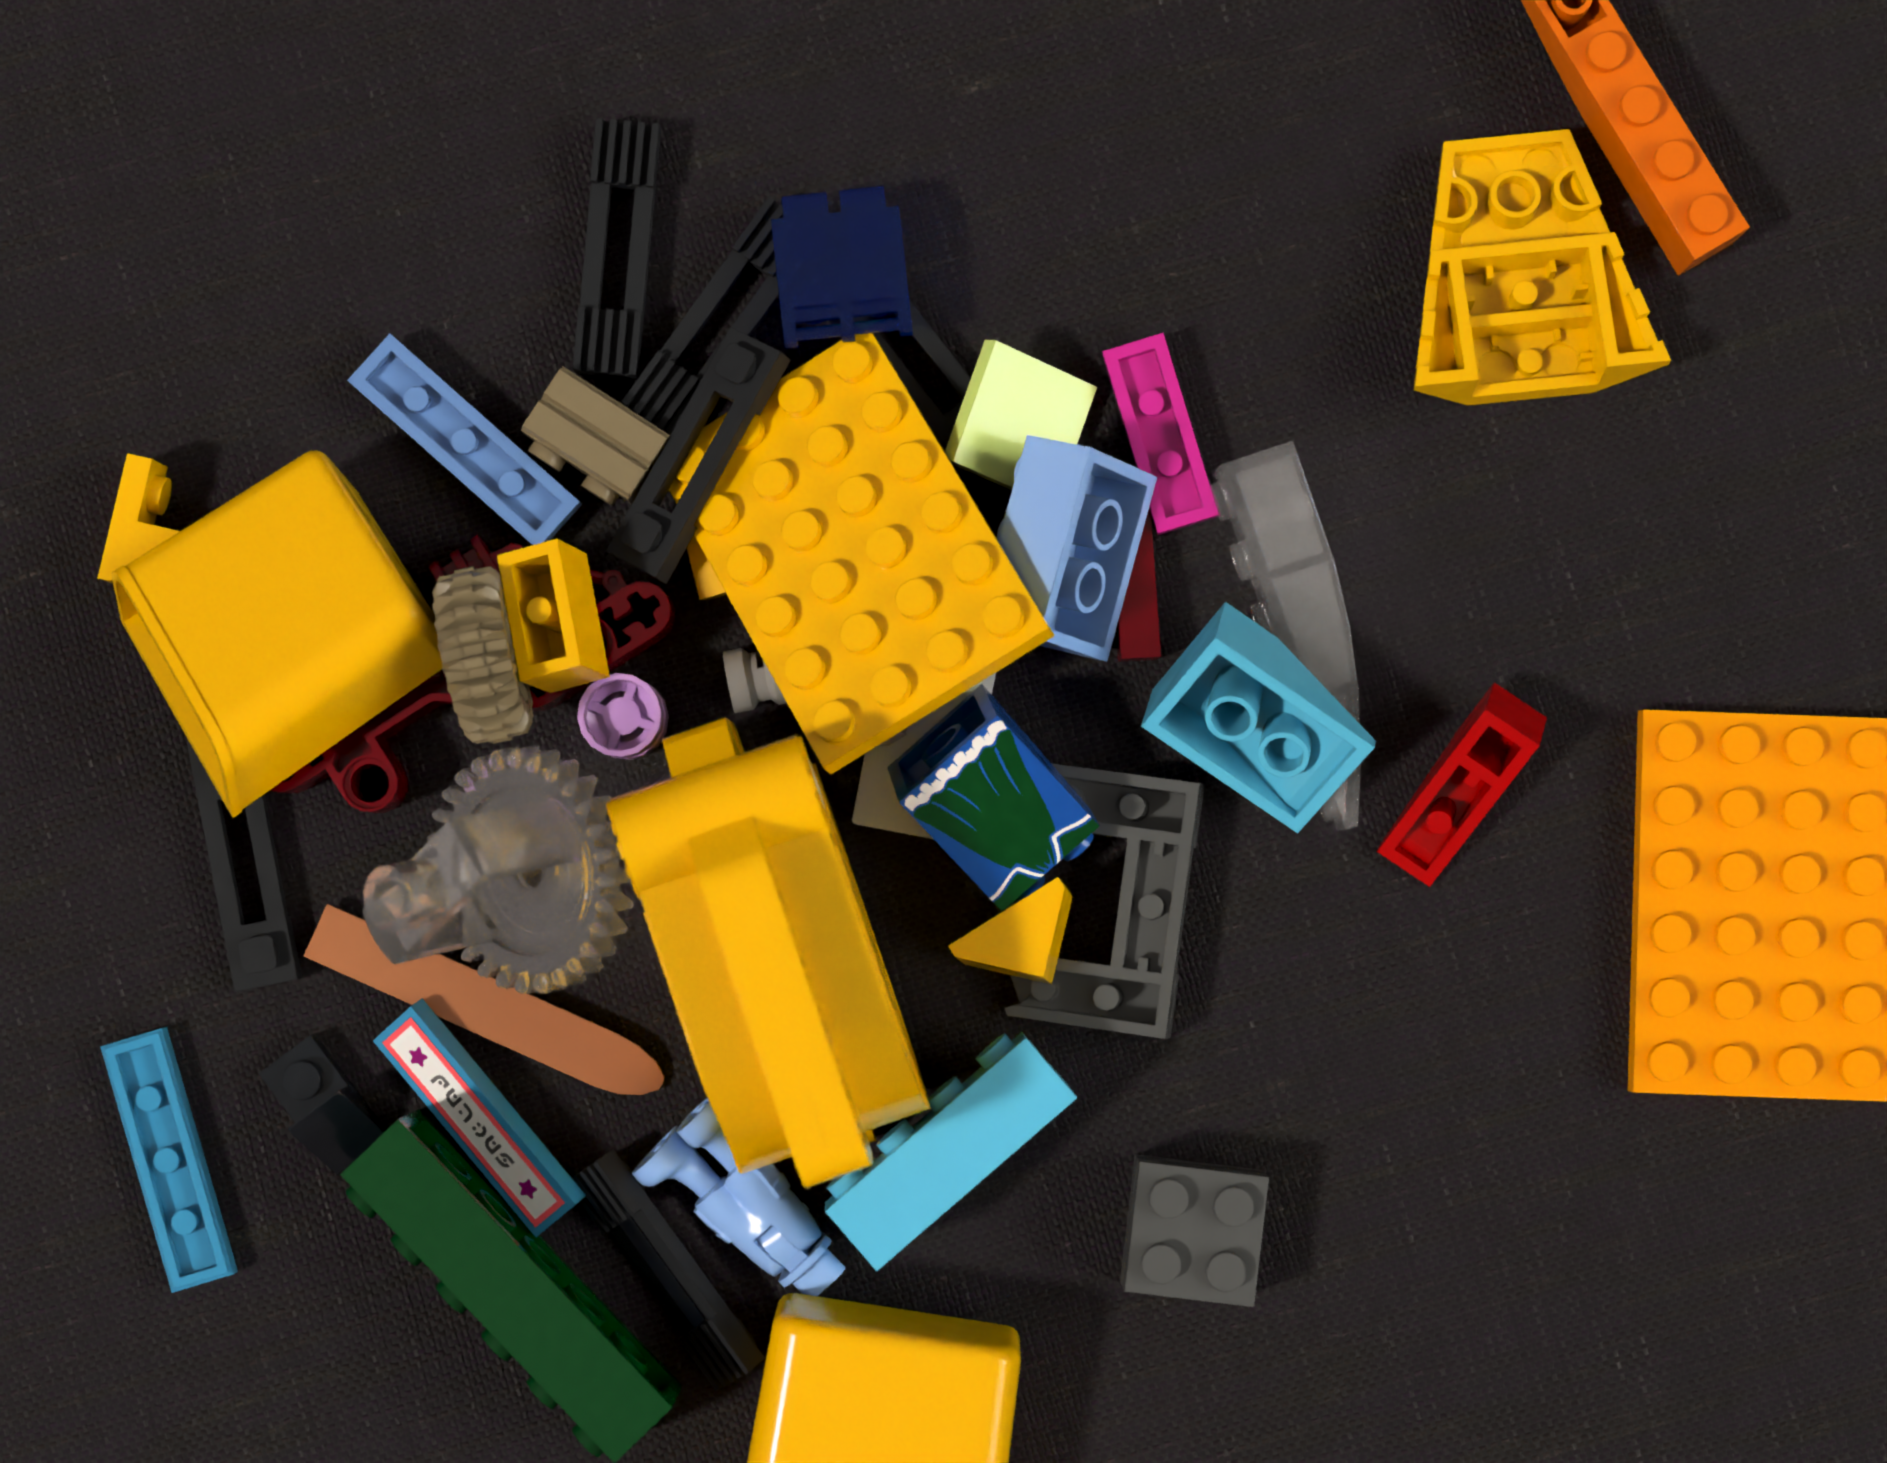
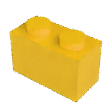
(553, 616)

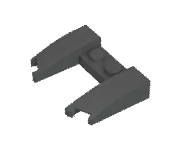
(1142, 981)

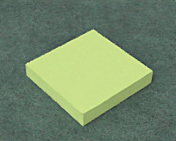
(1006, 402)

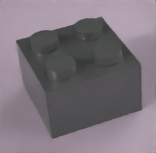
(1194, 1230)

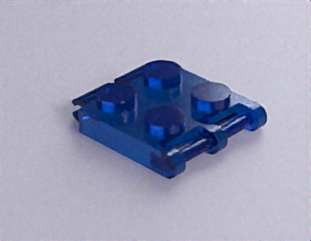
(840, 266)

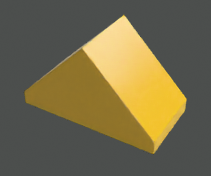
(1022, 938)

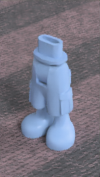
(744, 1209)

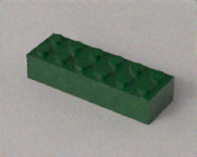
(512, 1285)

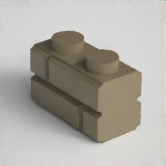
(594, 436)

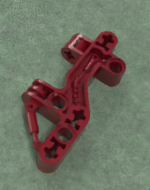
(368, 746)

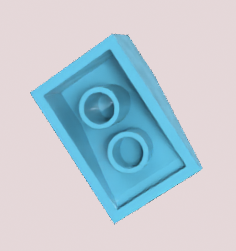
(1257, 719)

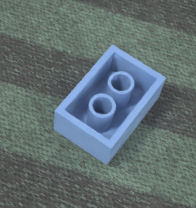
(1075, 538)

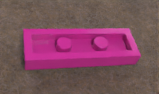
(1160, 432)

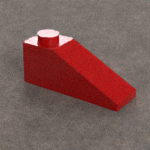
(1464, 784)

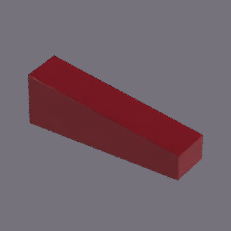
(1139, 622)

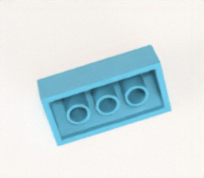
(949, 1149)

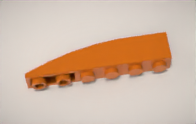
(1638, 129)

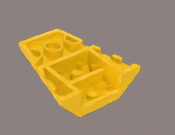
(1526, 279)

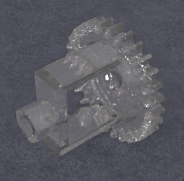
(512, 875)

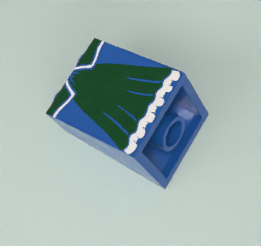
(992, 799)

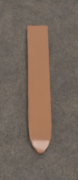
(482, 1007)

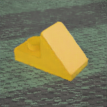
(140, 497)

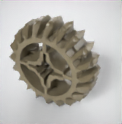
(480, 656)

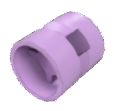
(622, 716)

